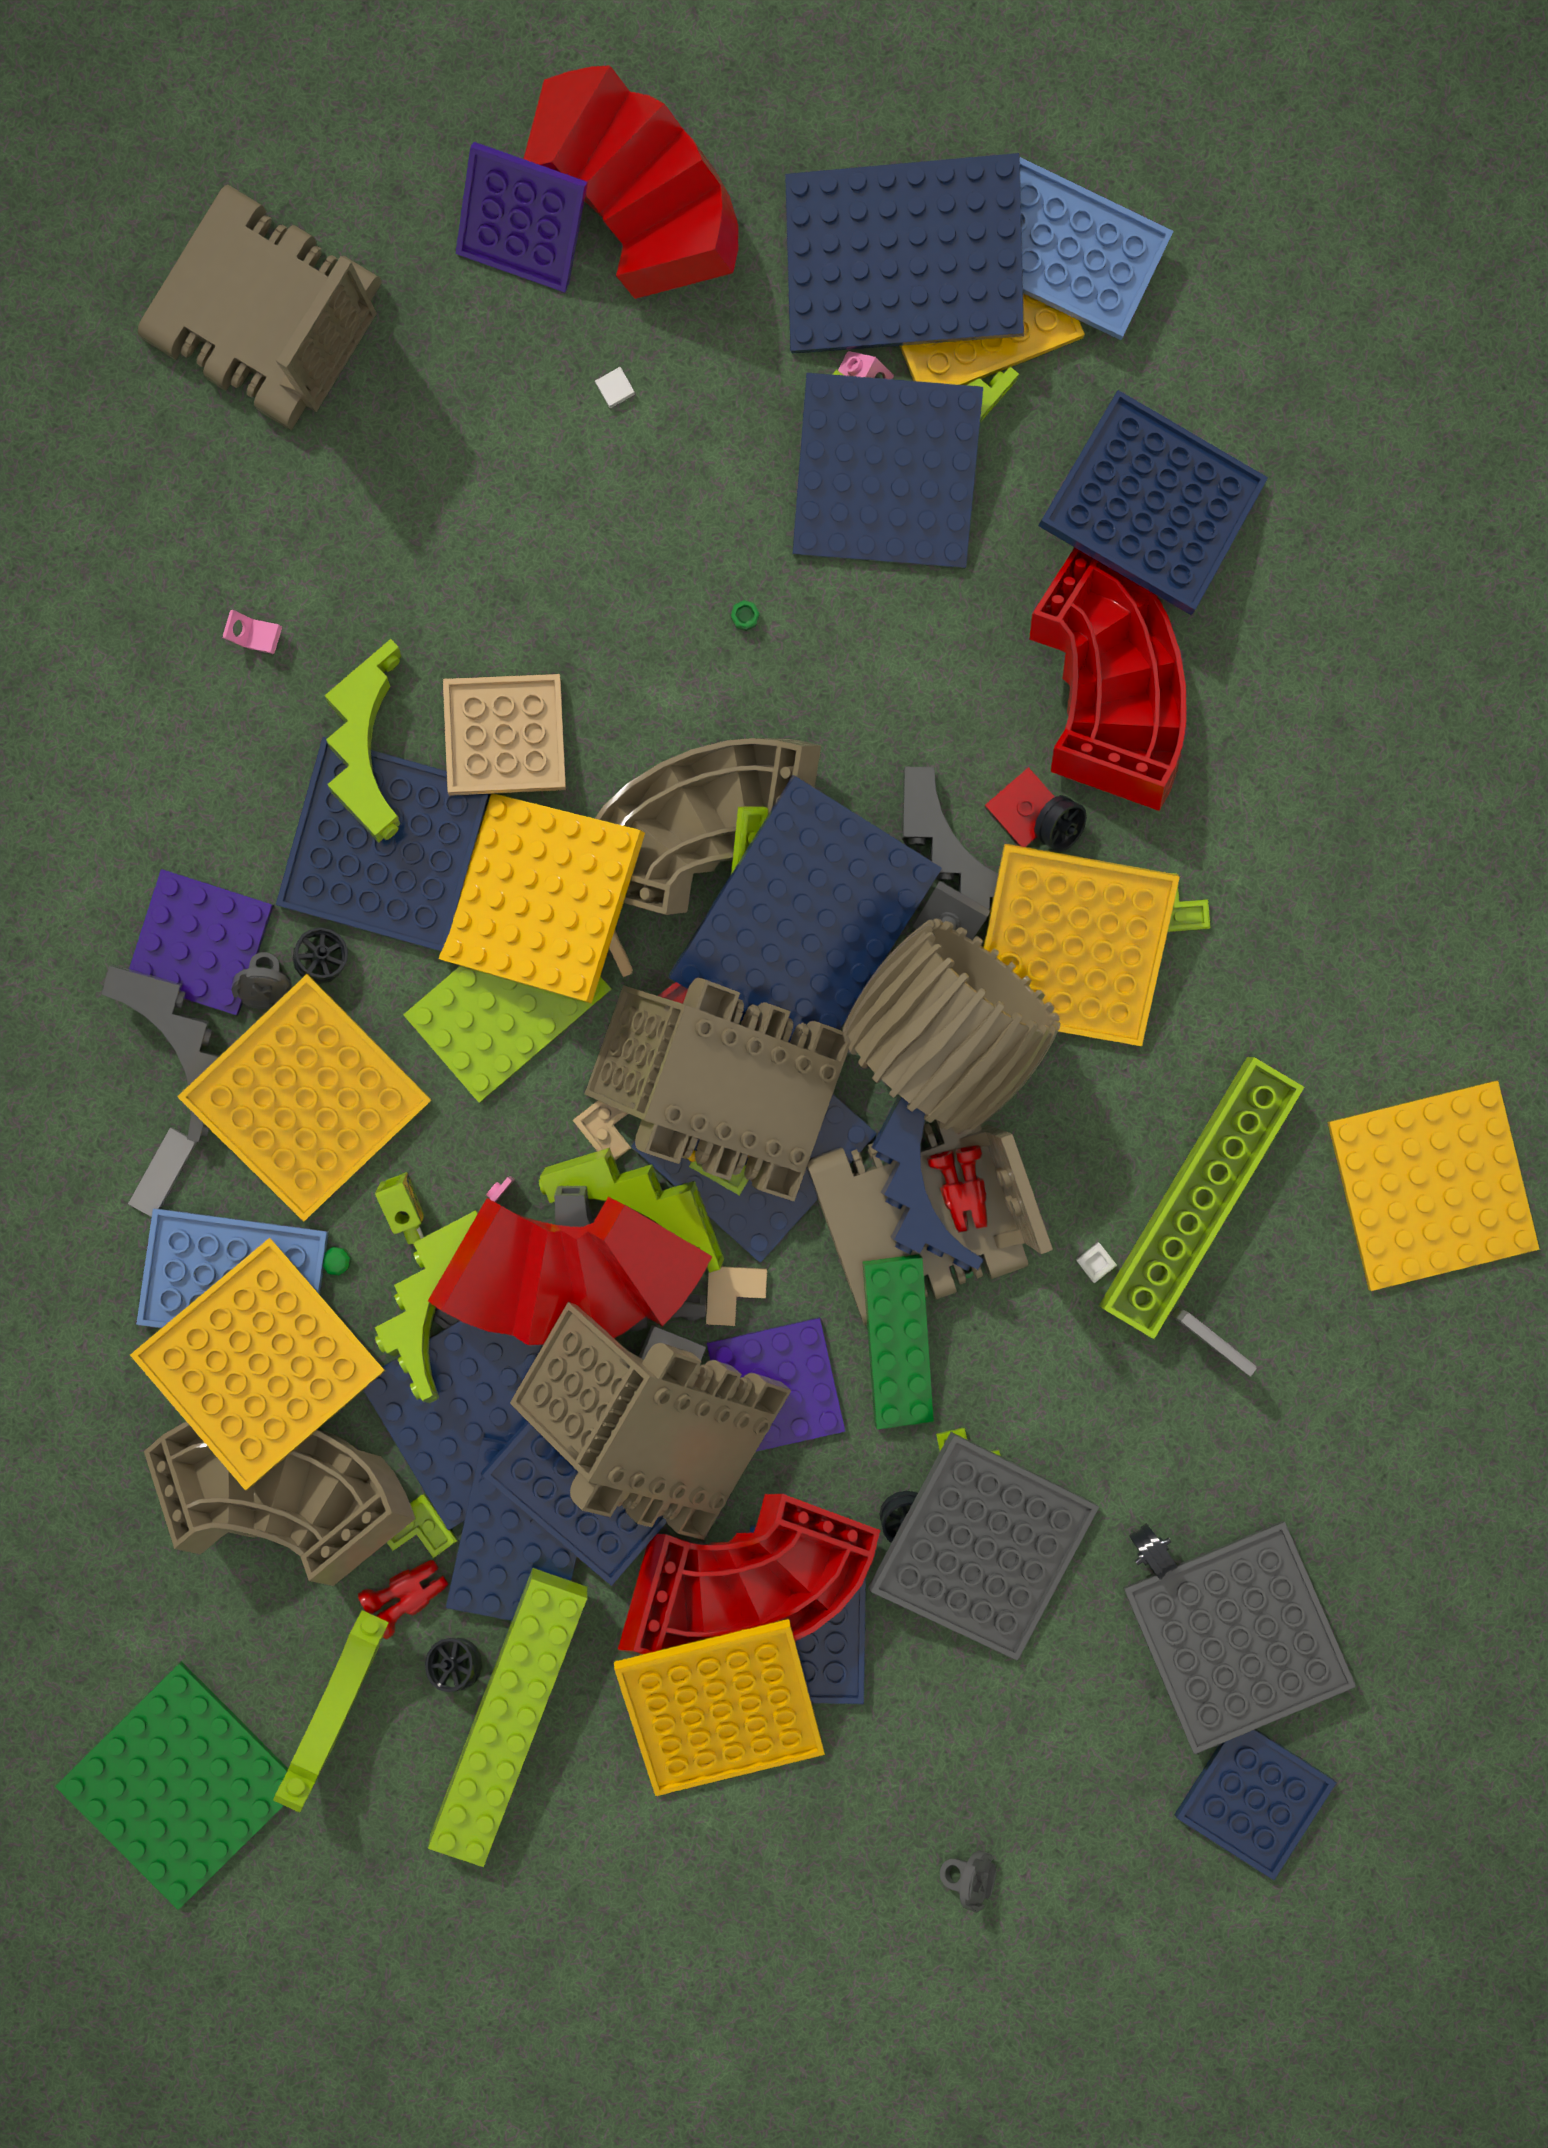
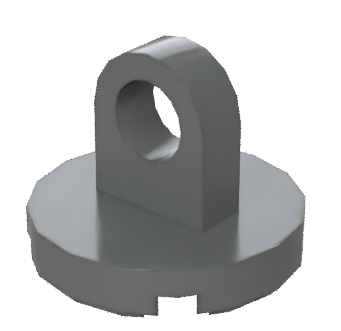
(260, 986)
(975, 1880)

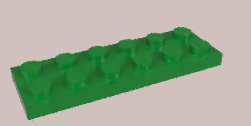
(898, 1341)

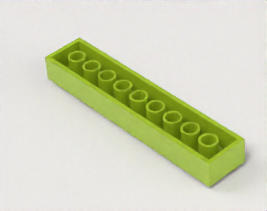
(1201, 1196)
(508, 1717)

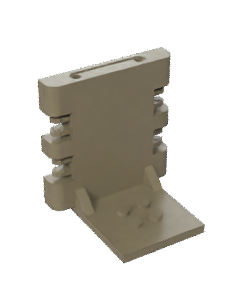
(261, 308)
(720, 1082)
(864, 1222)
(646, 1430)

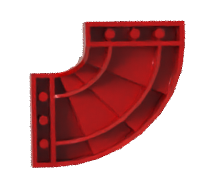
(640, 177)
(1122, 680)
(522, 1272)
(792, 1567)

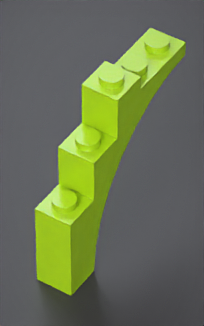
(410, 1331)

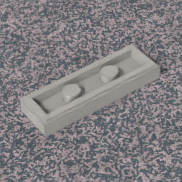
(162, 1172)

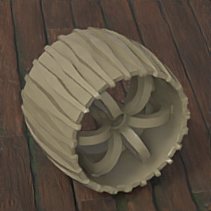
(950, 1027)

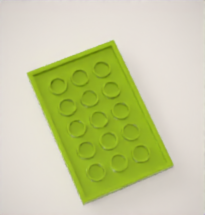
(492, 1025)

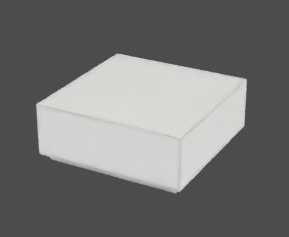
(614, 387)
(1096, 1262)

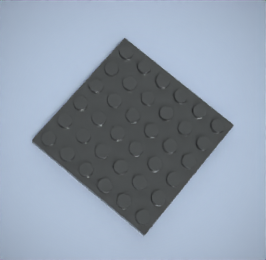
(983, 1546)
(1239, 1637)

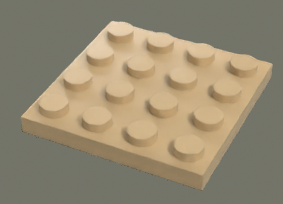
(504, 734)

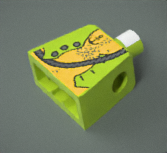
(397, 1196)

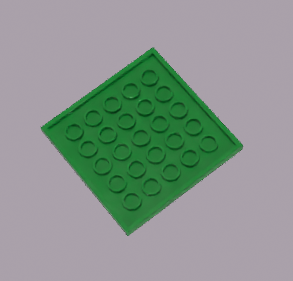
(177, 1785)

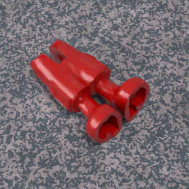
(963, 1195)
(409, 1590)

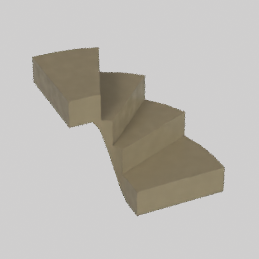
(692, 810)
(317, 1501)

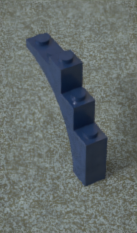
(900, 1141)

